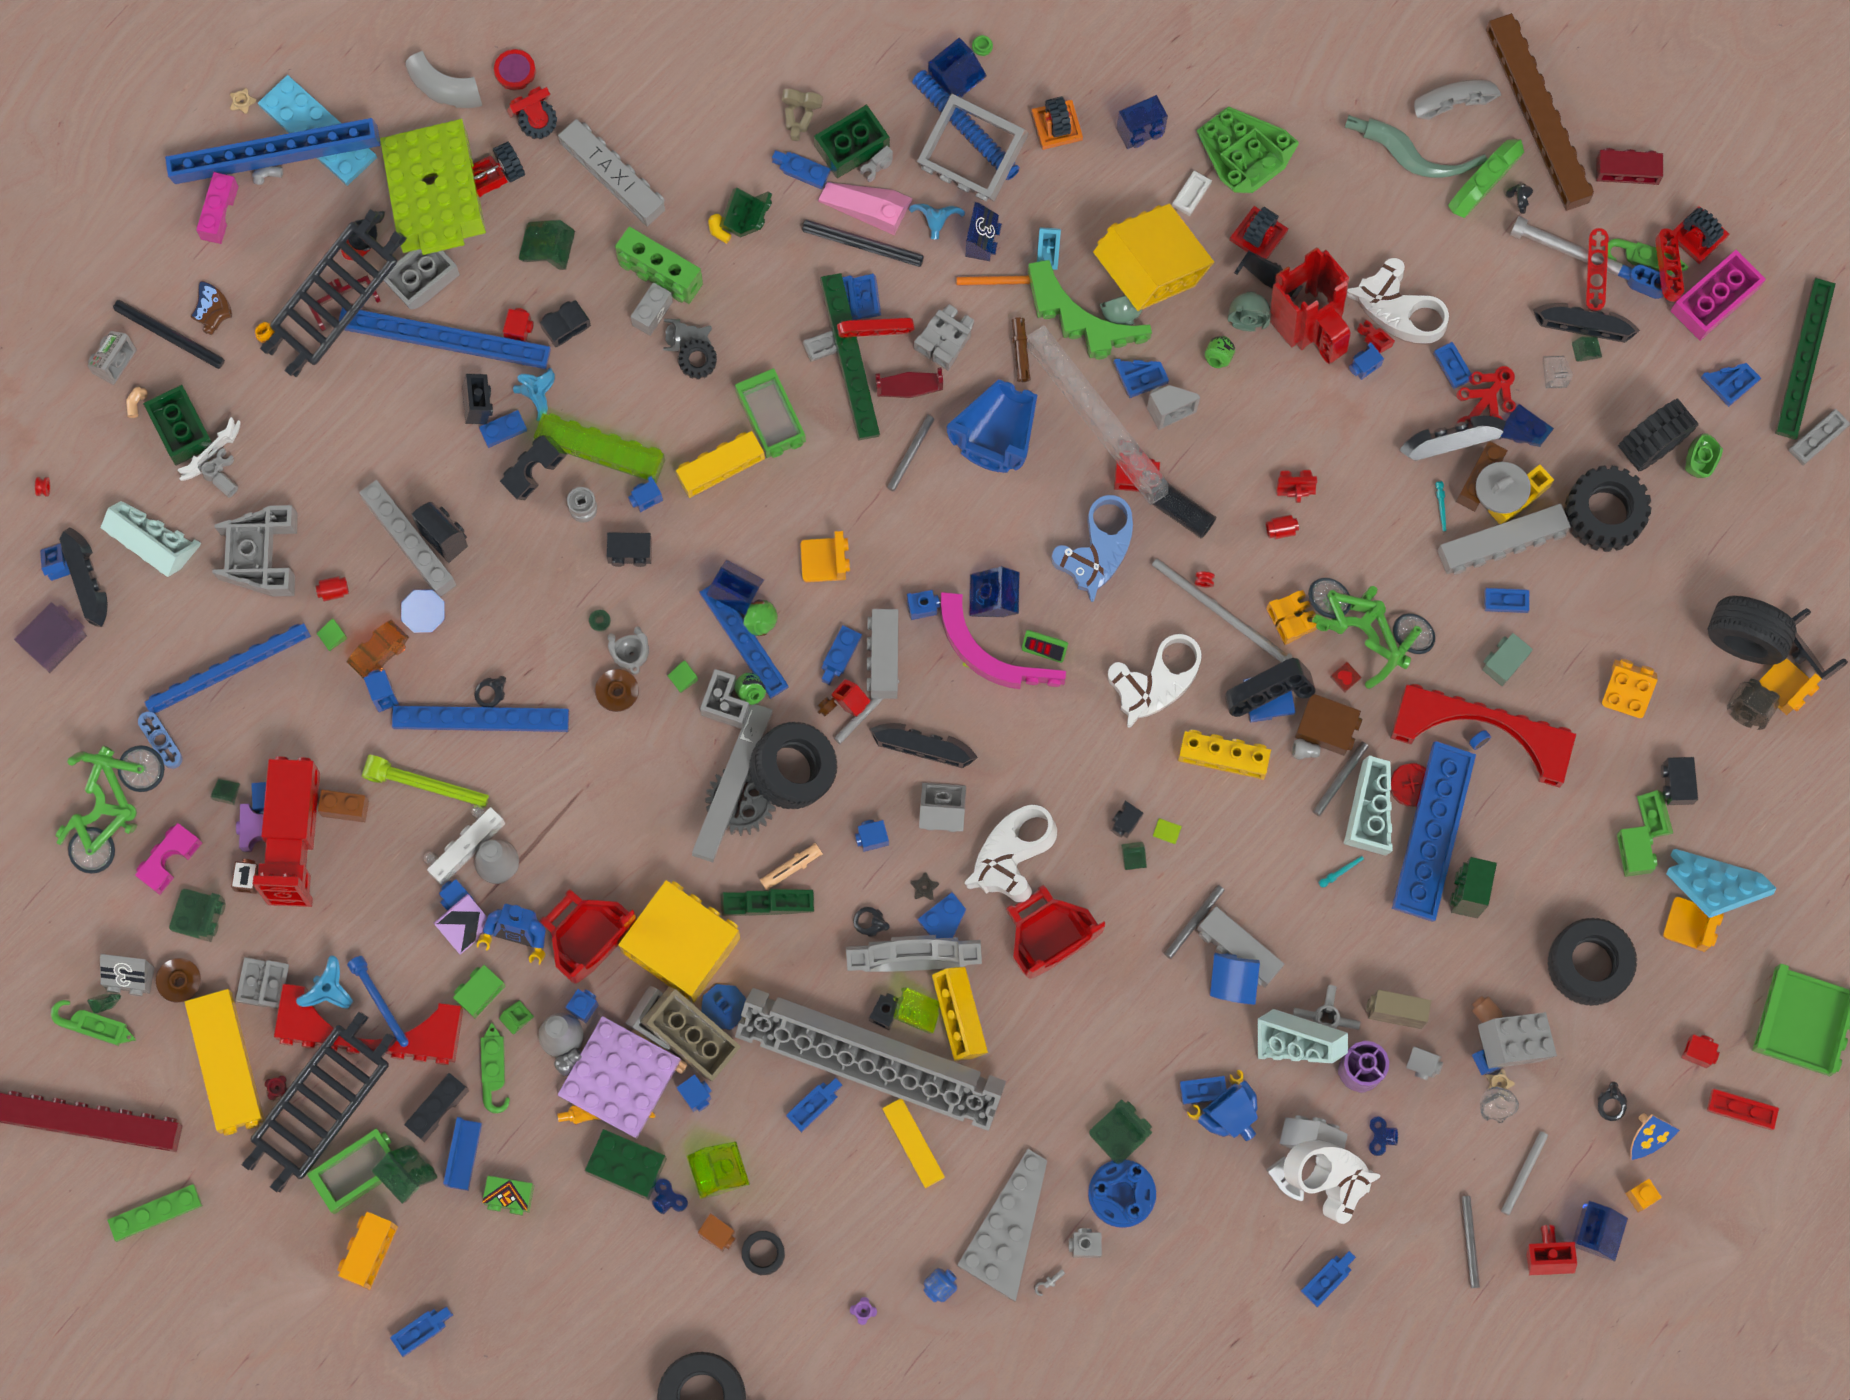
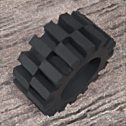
(706, 349)

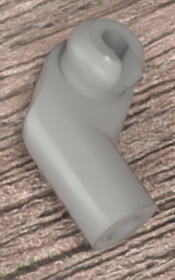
(260, 174)

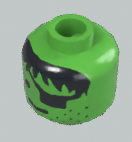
(1219, 352)
(750, 688)

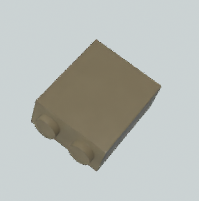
(1398, 1009)

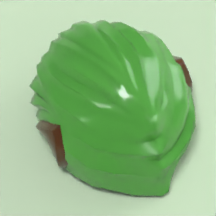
(760, 617)

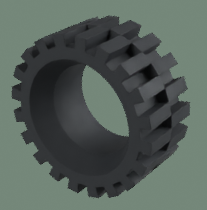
(1658, 435)

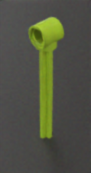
(379, 770)

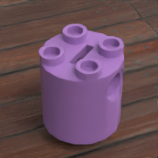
(1363, 1066)

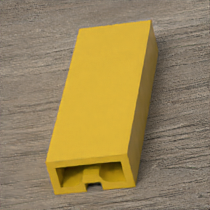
(224, 1062)

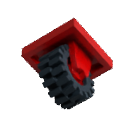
(535, 115)
(1259, 232)
(1700, 234)

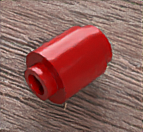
(1282, 527)
(332, 588)

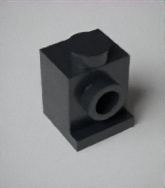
(1127, 820)
(881, 1018)

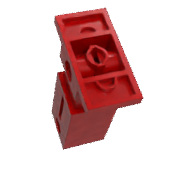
(288, 831)

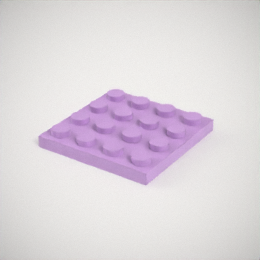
(619, 1077)

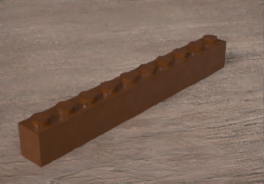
(1539, 112)

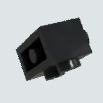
(476, 399)
(629, 549)
(1679, 781)

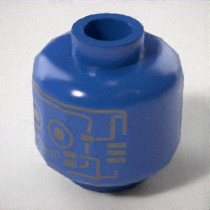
(940, 1285)

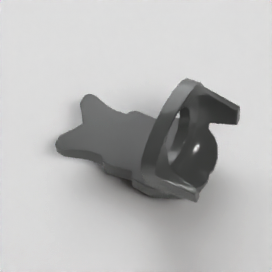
(678, 334)

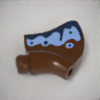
(211, 308)

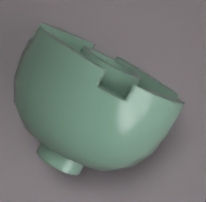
(1120, 311)
(1249, 312)

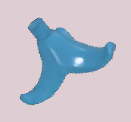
(936, 217)
(535, 389)
(327, 988)

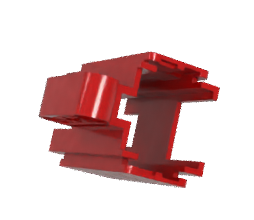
(1308, 323)

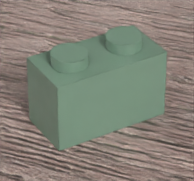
(1507, 659)

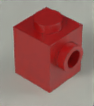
(518, 324)
(851, 697)
(1701, 1051)

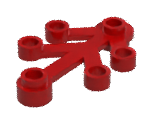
(1489, 395)

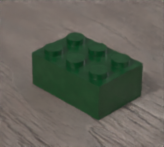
(851, 141)
(178, 424)
(1473, 887)
(625, 1164)

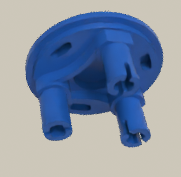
(1122, 1193)

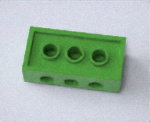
(658, 265)

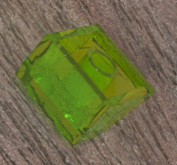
(718, 1169)

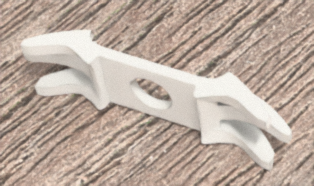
(225, 436)

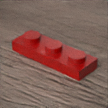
(1742, 1109)

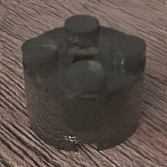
(1753, 704)

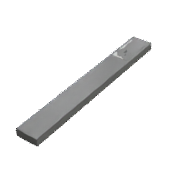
(731, 784)

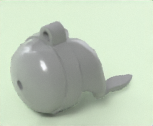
(625, 646)

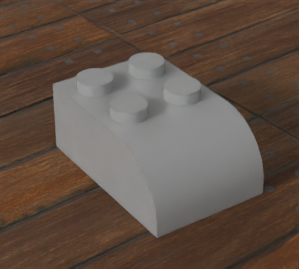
(421, 277)

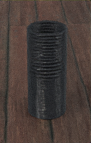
(1180, 506)

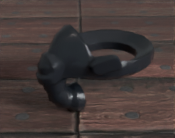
(1523, 192)
(498, 686)
(878, 923)
(1612, 1093)

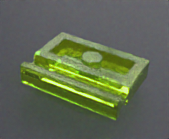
(917, 1010)

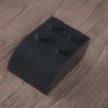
(440, 531)

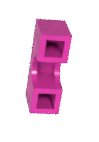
(212, 219)
(178, 842)

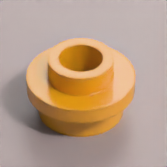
(263, 332)

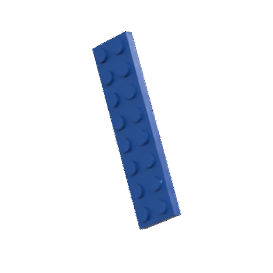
(1434, 831)

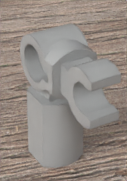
(212, 472)

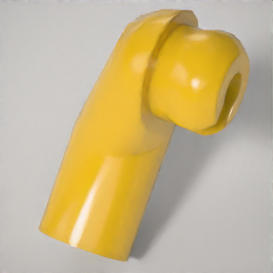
(717, 231)

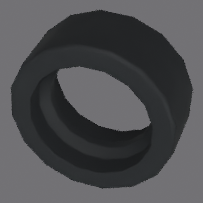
(763, 1235)

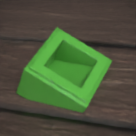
(331, 635)
(683, 676)
(516, 1017)

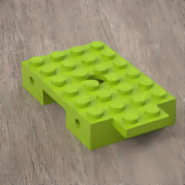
(439, 213)

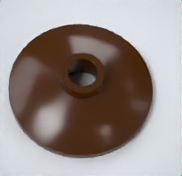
(614, 680)
(171, 972)

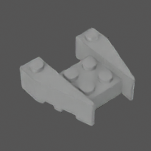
(251, 550)

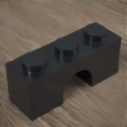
(519, 478)
(430, 1112)

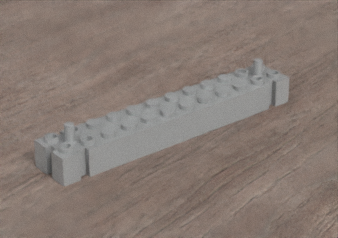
(870, 1059)

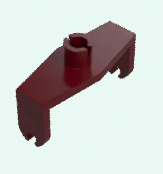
(342, 290)
(909, 384)

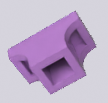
(249, 828)

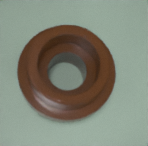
(826, 706)

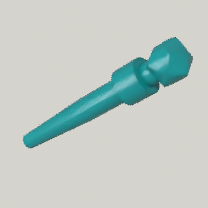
(1440, 496)
(1333, 876)

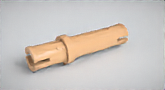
(813, 852)

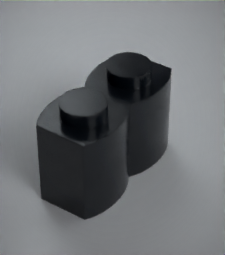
(565, 323)

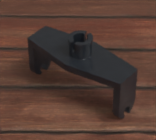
(1264, 271)
(1804, 652)

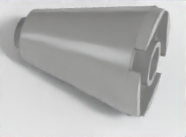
(496, 861)
(560, 1034)

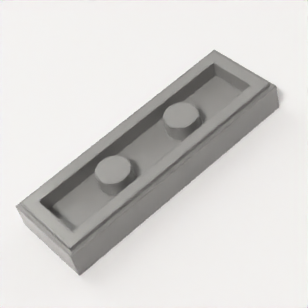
(1819, 437)

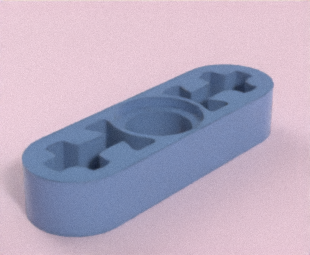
(162, 731)

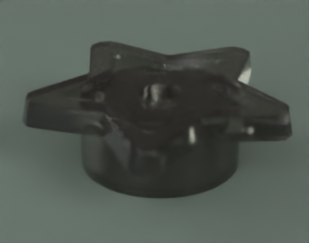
(924, 881)

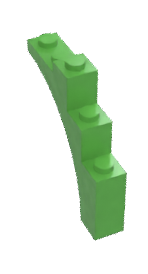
(1074, 321)

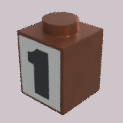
(243, 876)

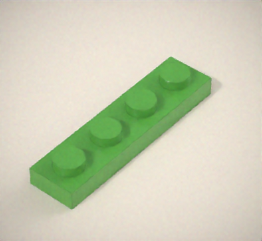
(155, 1213)

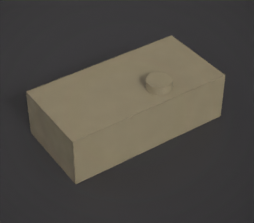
(690, 1034)

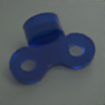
(1382, 1136)
(667, 1198)

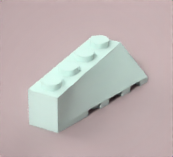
(148, 538)
(1299, 1039)

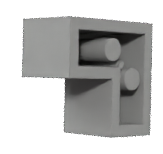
(719, 703)
(1303, 1130)

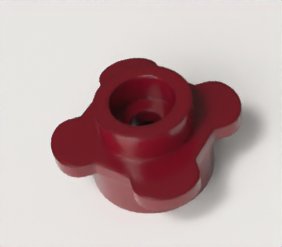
(272, 1083)

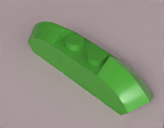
(1486, 177)

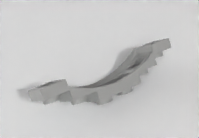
(913, 954)

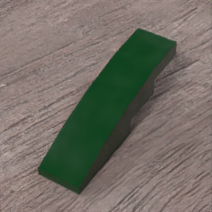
(767, 902)

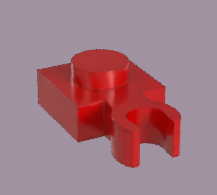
(1377, 337)

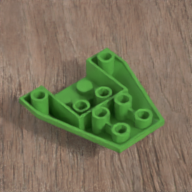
(1246, 149)

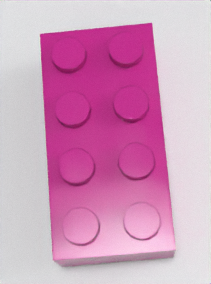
(1718, 295)

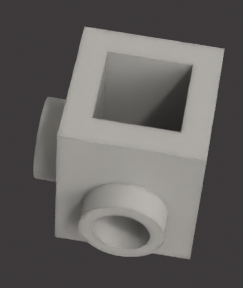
(1424, 1063)
(1085, 1244)

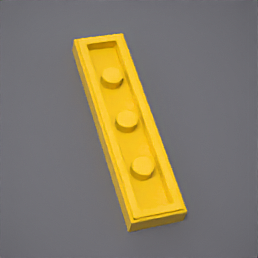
(913, 1143)

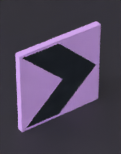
(462, 924)

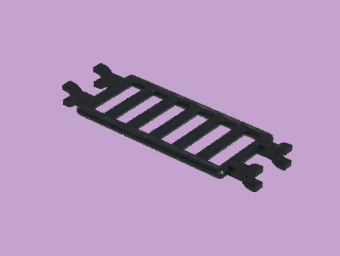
(385, 252)
(341, 1118)

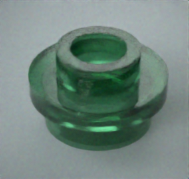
(599, 626)

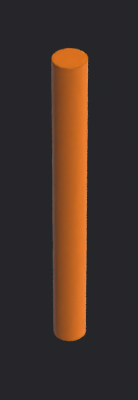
(993, 280)

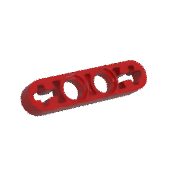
(1666, 264)
(1593, 269)
(875, 327)

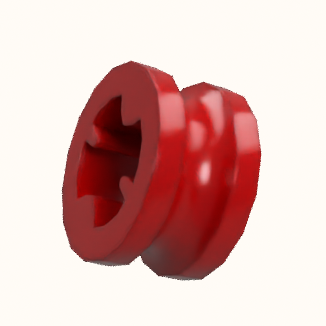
(42, 486)
(1204, 579)

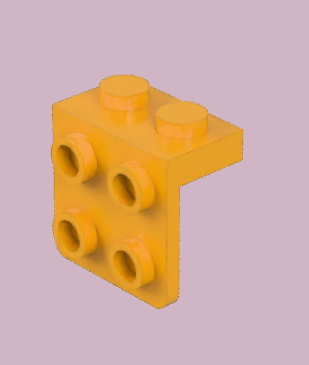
(825, 559)
(1790, 685)
(1630, 688)
(1690, 925)

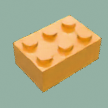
(367, 1250)

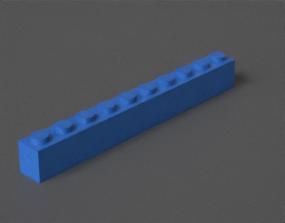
(273, 151)

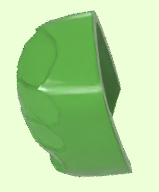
(1703, 456)

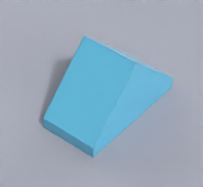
(1049, 246)

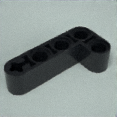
(1270, 685)

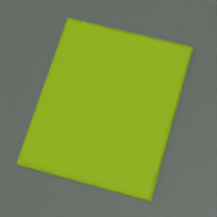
(1167, 831)

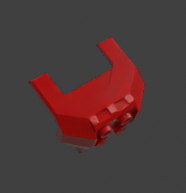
(1050, 932)
(586, 934)

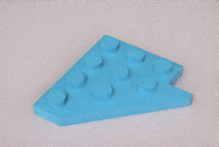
(1717, 885)

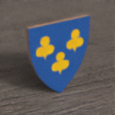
(1651, 1136)

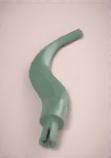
(1404, 151)

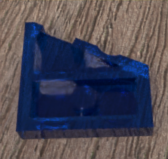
(1526, 428)

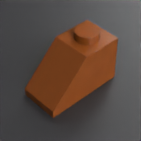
(717, 1233)

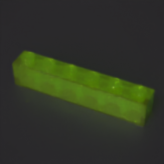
(602, 448)

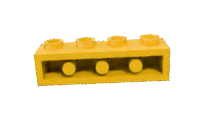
(720, 464)
(1224, 754)
(959, 1013)

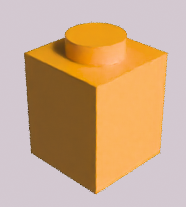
(1643, 1195)

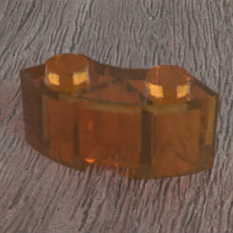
(383, 645)

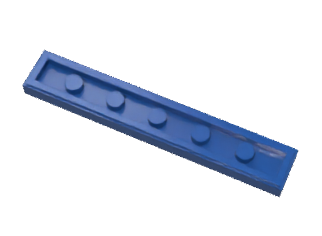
(747, 645)

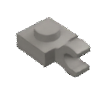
(880, 161)

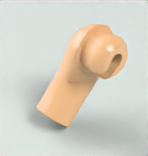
(132, 400)

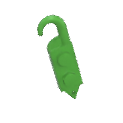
(1640, 254)
(93, 1025)
(493, 1068)

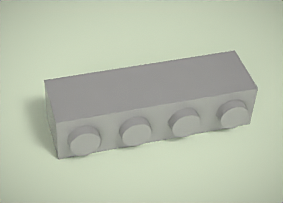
(884, 657)
(1234, 940)

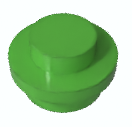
(982, 45)

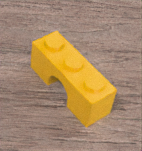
(1540, 482)

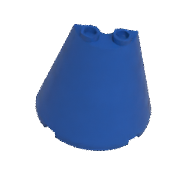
(996, 427)

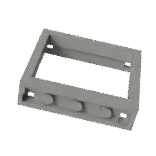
(1000, 176)

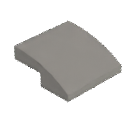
(261, 982)

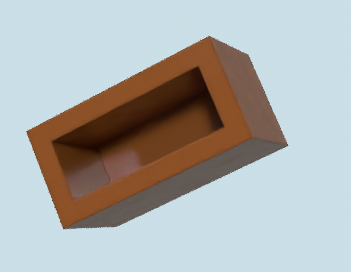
(343, 806)

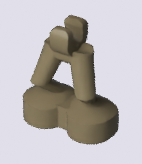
(794, 99)

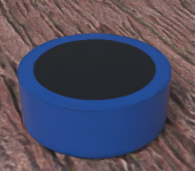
(1480, 739)

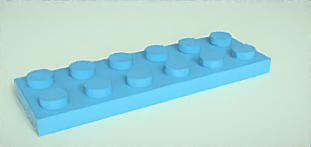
(299, 111)

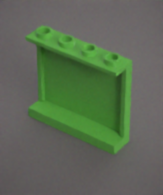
(1804, 1022)

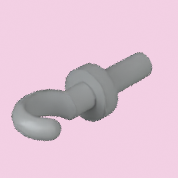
(1050, 1281)

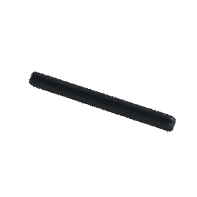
(863, 243)
(168, 334)

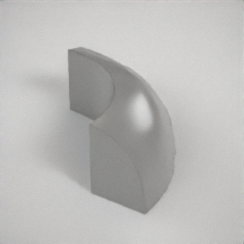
(440, 87)
(1444, 97)

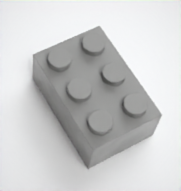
(1517, 1040)

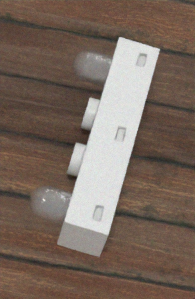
(459, 852)

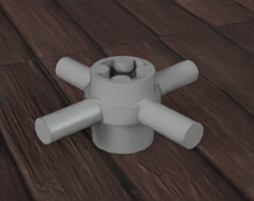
(1327, 1008)

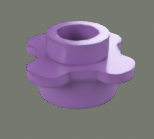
(863, 1304)

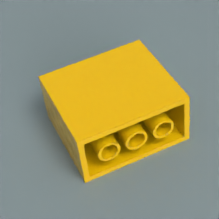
(1153, 256)
(680, 940)

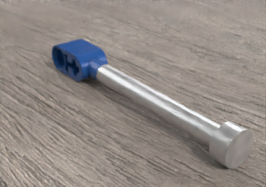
(1640, 285)

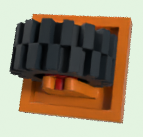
(1057, 123)

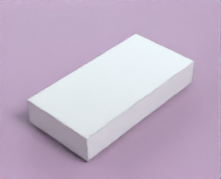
(1191, 193)

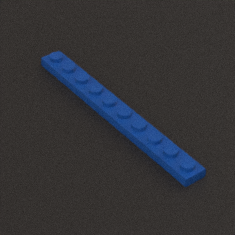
(449, 338)

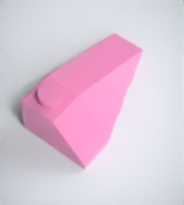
(871, 205)

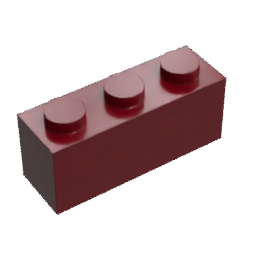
(1629, 166)

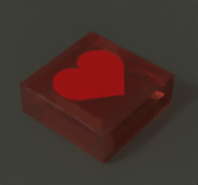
(1345, 677)

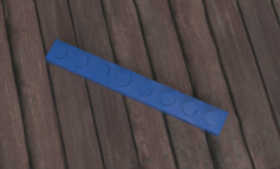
(234, 665)
(480, 718)

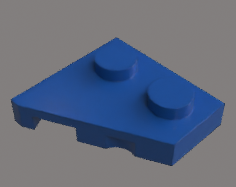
(1140, 376)
(1731, 382)
(943, 917)

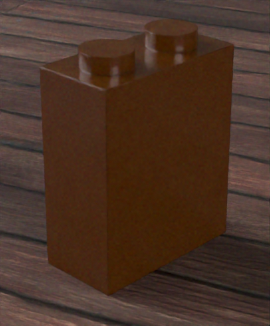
(1329, 724)

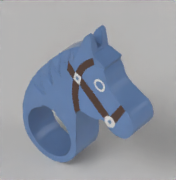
(1096, 564)

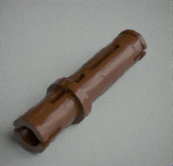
(1021, 353)

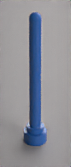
(359, 967)

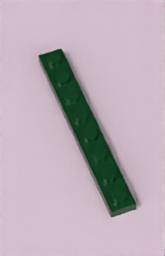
(850, 358)
(1805, 359)

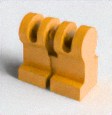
(1283, 613)

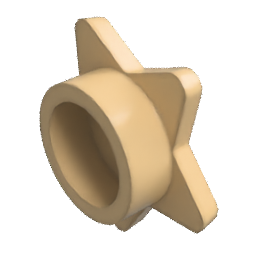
(241, 95)
(1500, 1077)

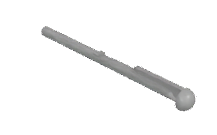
(1212, 604)

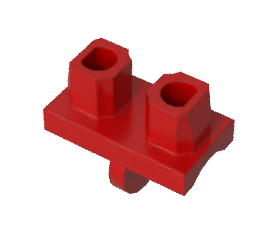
(1296, 486)

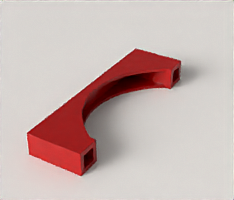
(1546, 745)
(432, 1039)

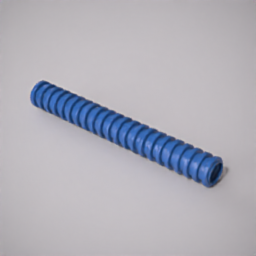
(963, 122)

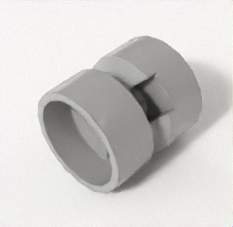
(582, 504)

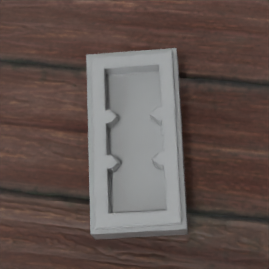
(820, 346)

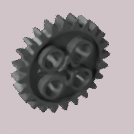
(757, 804)

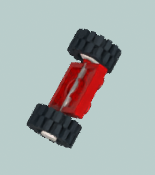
(489, 174)

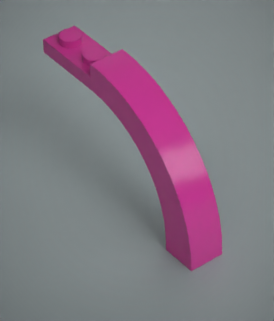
(982, 662)

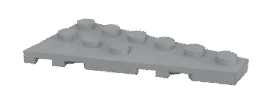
(1003, 1239)

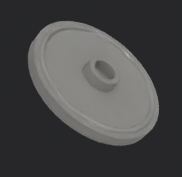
(1503, 487)

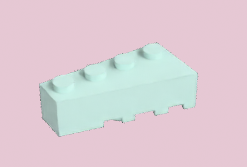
(1370, 814)

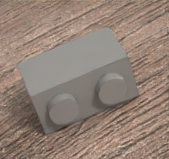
(651, 309)

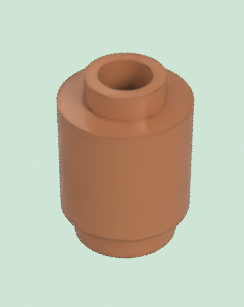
(1486, 1009)

